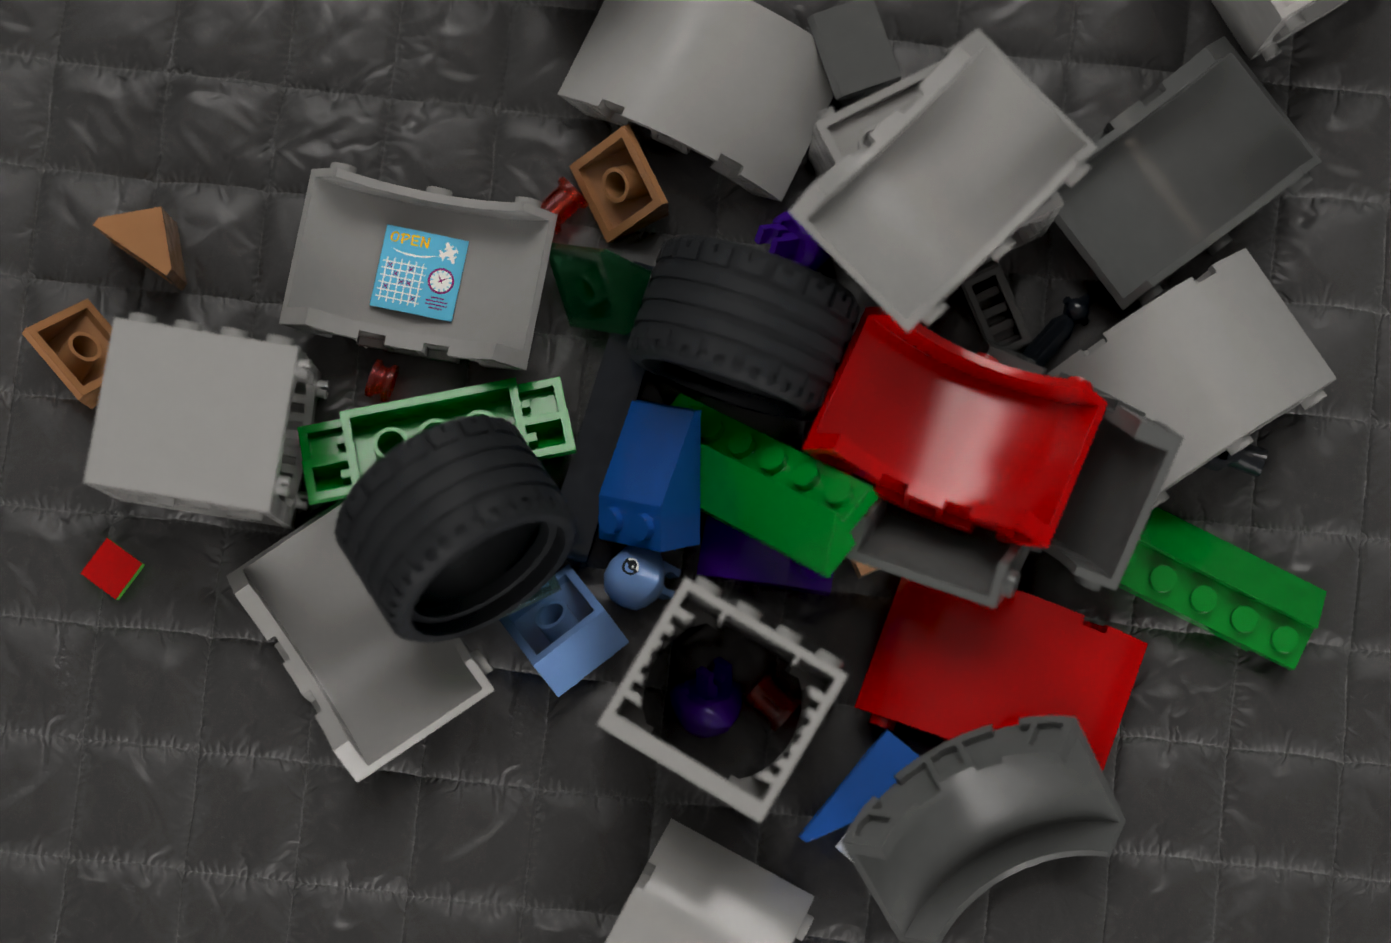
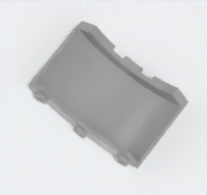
(706, 81)
(944, 181)
(341, 251)
(1208, 362)
(362, 678)
(709, 895)

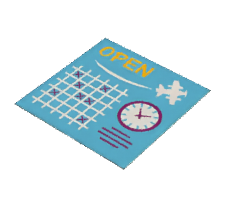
(419, 273)

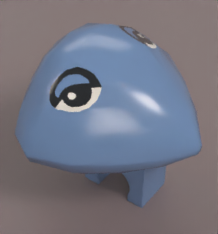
(638, 577)

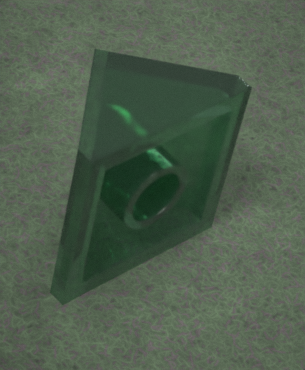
(598, 287)

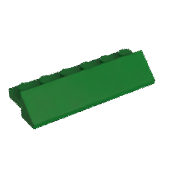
(345, 448)
(777, 492)
(1223, 589)

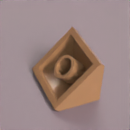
(620, 185)
(149, 238)
(75, 348)

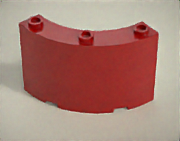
(955, 431)
(967, 665)

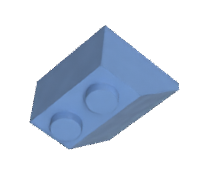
(565, 633)

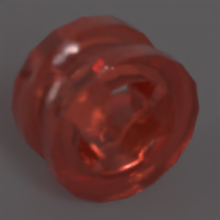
(382, 381)

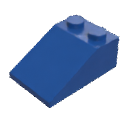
(654, 479)
(868, 778)

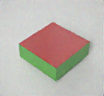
(112, 569)

